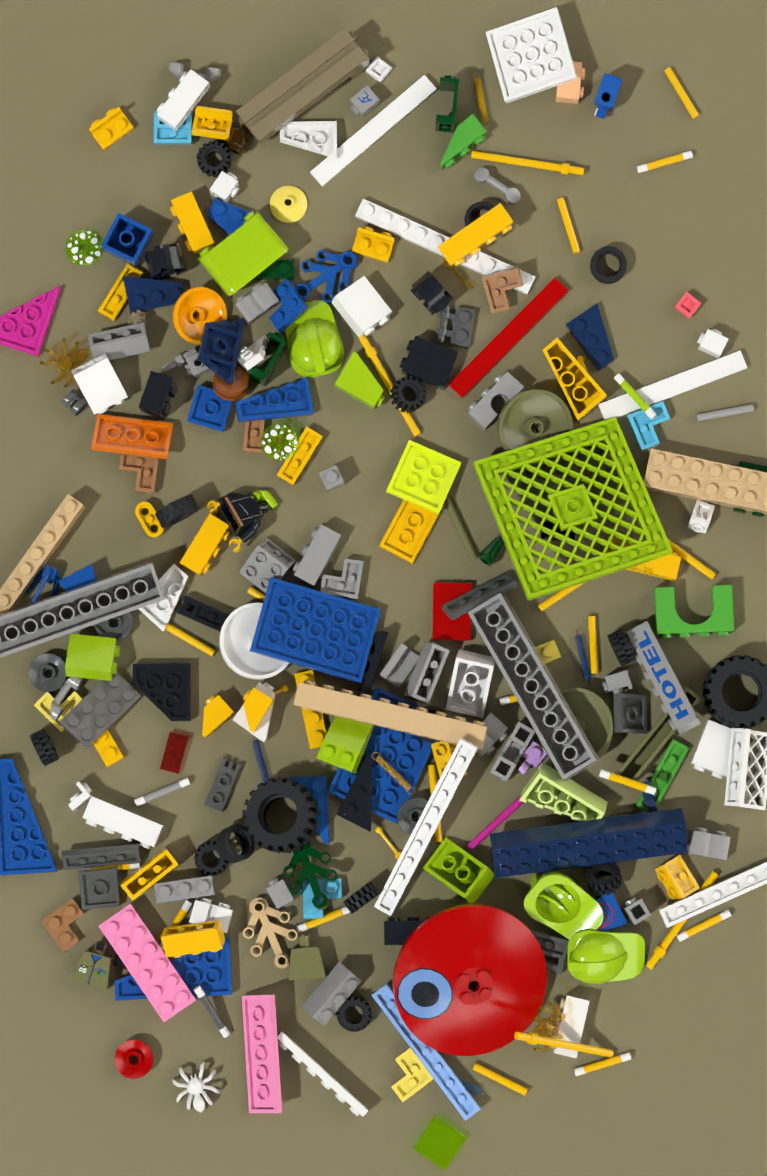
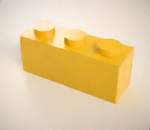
(191, 223)
(205, 545)
(148, 873)
(193, 938)

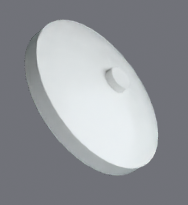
(236, 641)

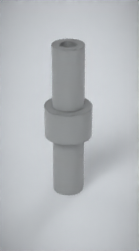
(178, 360)

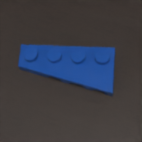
(284, 402)

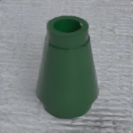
(491, 552)

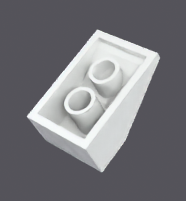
(470, 683)

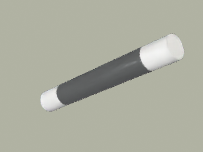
(212, 1012)

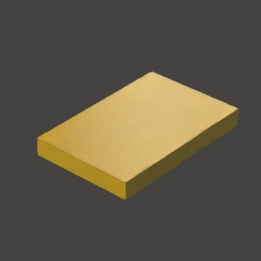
(408, 531)

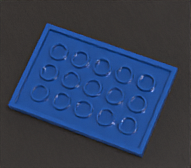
(315, 630)
(402, 751)

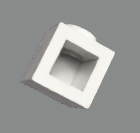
(225, 186)
(712, 342)

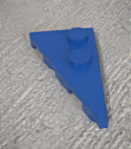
(318, 787)

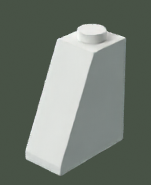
(263, 729)

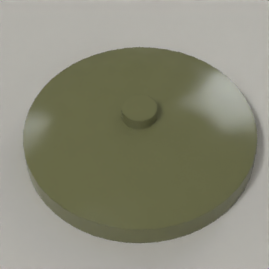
(532, 418)
(592, 715)

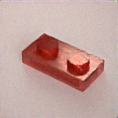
(174, 752)

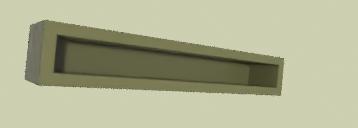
(652, 743)

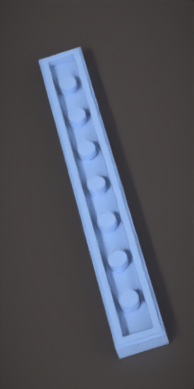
(429, 1057)

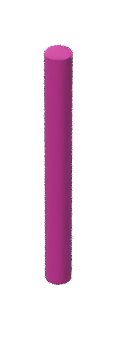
(494, 824)

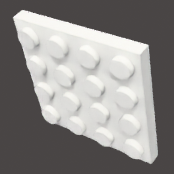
(531, 55)

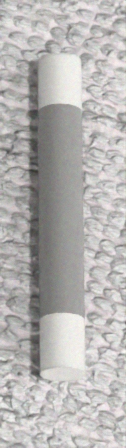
(161, 792)

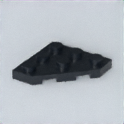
(166, 687)

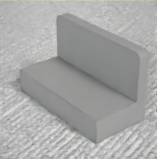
(399, 666)

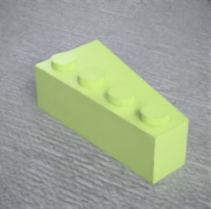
(562, 796)

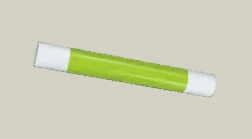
(635, 396)

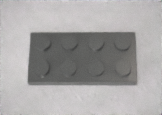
(99, 710)

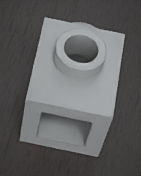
(195, 367)
(636, 910)

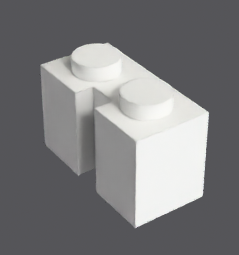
(205, 911)

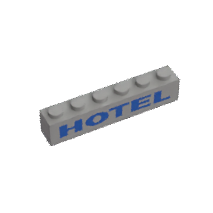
(663, 677)

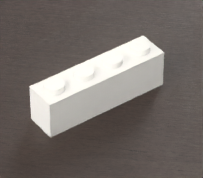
(123, 822)

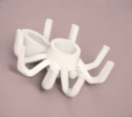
(195, 1087)

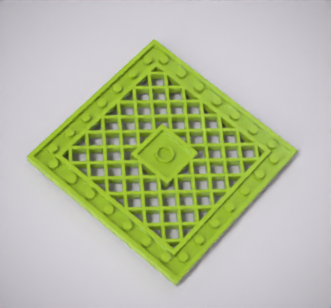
(572, 508)

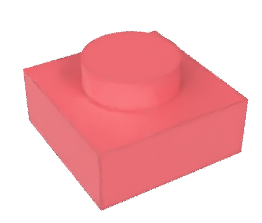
(687, 305)

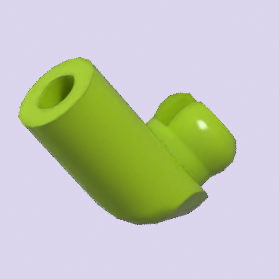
(265, 496)

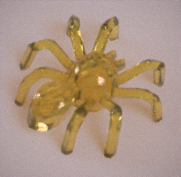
(65, 362)
(548, 1027)

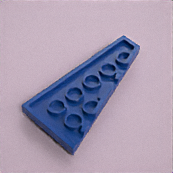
(21, 838)
(205, 969)

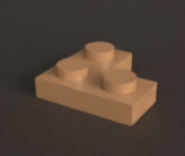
(496, 286)
(252, 437)
(144, 467)
(58, 924)

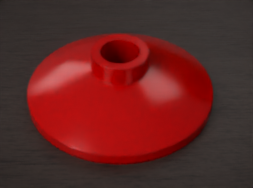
(126, 1066)

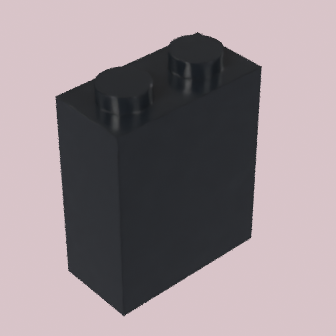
(428, 362)

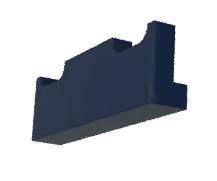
(650, 799)

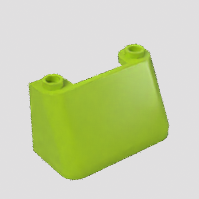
(243, 254)

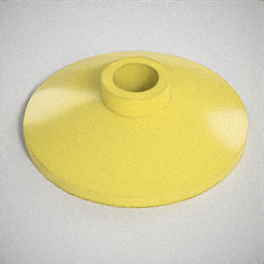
(286, 213)

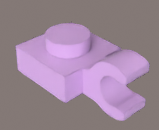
(533, 755)

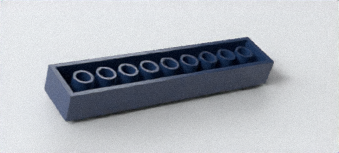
(588, 843)

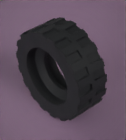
(177, 511)

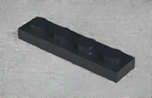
(373, 659)

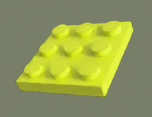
(423, 477)

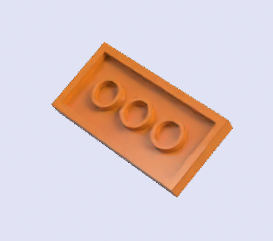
(132, 436)

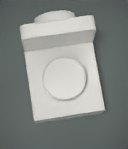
(701, 516)
(80, 799)

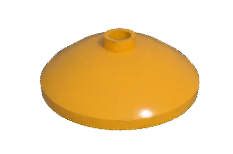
(208, 307)

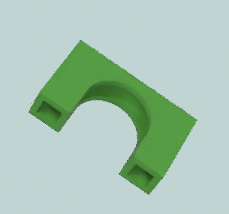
(669, 623)

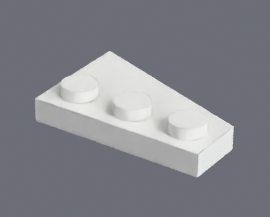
(253, 354)
(172, 585)

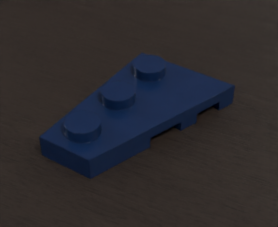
(151, 293)
(592, 337)

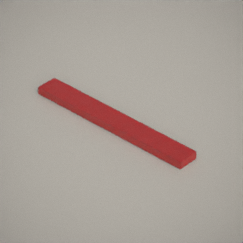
(507, 338)

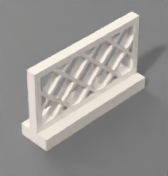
(739, 768)

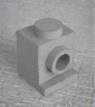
(617, 682)

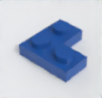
(291, 306)

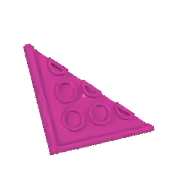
(27, 324)

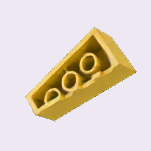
(574, 380)
(663, 567)

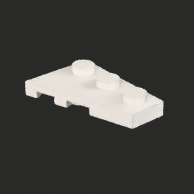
(312, 136)

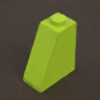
(360, 383)

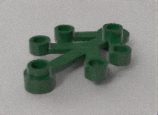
(309, 870)

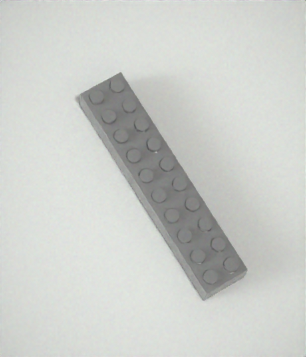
(79, 608)
(533, 686)

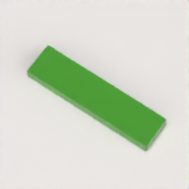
(665, 771)

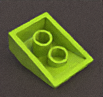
(345, 743)
(459, 871)

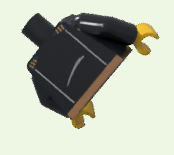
(241, 514)

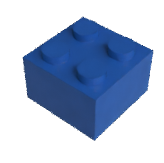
(127, 240)

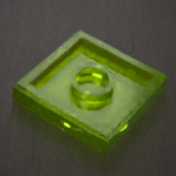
(439, 1143)

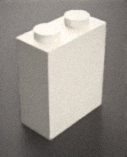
(362, 307)
(99, 384)
(713, 750)

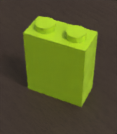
(91, 657)

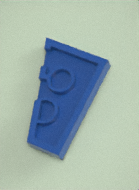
(227, 216)

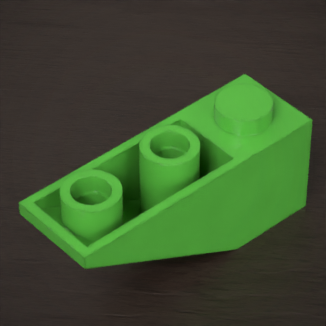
(465, 136)

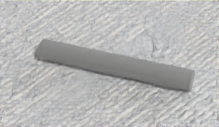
(725, 412)

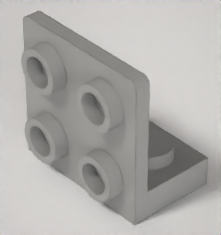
(266, 562)

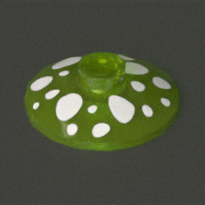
(86, 256)
(286, 448)

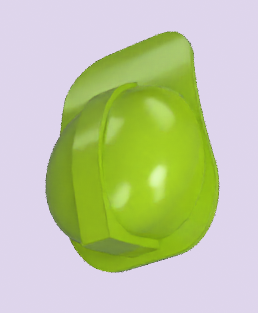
(315, 341)
(562, 904)
(605, 956)

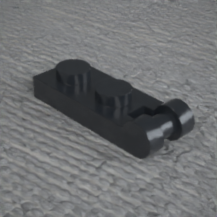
(203, 613)

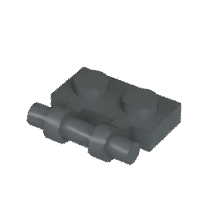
(461, 329)

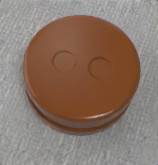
(234, 391)

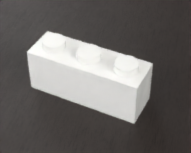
(182, 100)
(573, 1025)

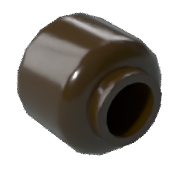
(239, 140)

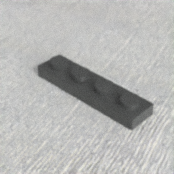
(479, 595)
(101, 856)

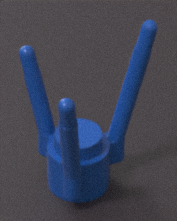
(48, 576)

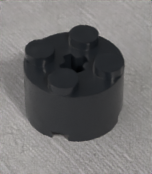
(165, 261)
(432, 292)

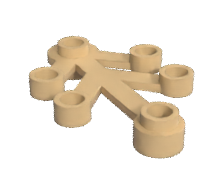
(268, 930)

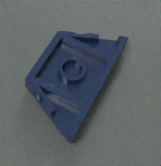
(220, 347)

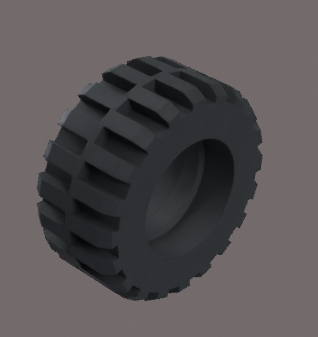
(714, 698)
(259, 804)

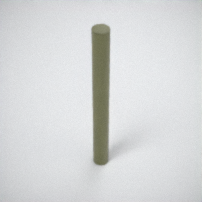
(460, 528)

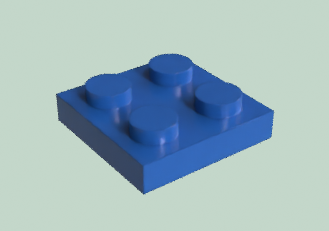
(209, 409)

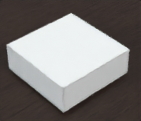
(378, 69)

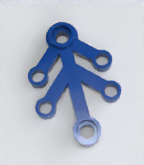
(328, 273)

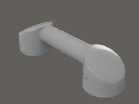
(211, 73)
(512, 194)
(56, 710)

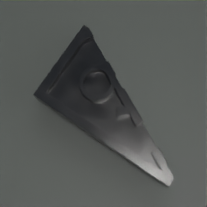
(357, 802)

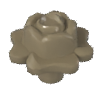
(138, 317)

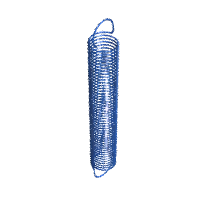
(583, 657)
(262, 761)

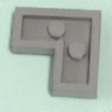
(348, 584)

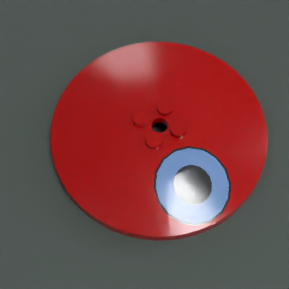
(465, 947)

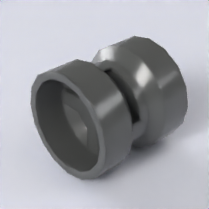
(74, 403)

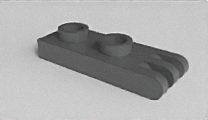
(222, 785)

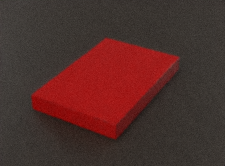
(443, 627)

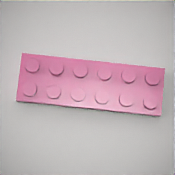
(147, 963)
(261, 1054)

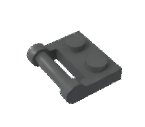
(553, 947)

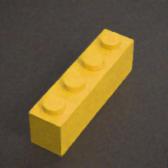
(475, 235)

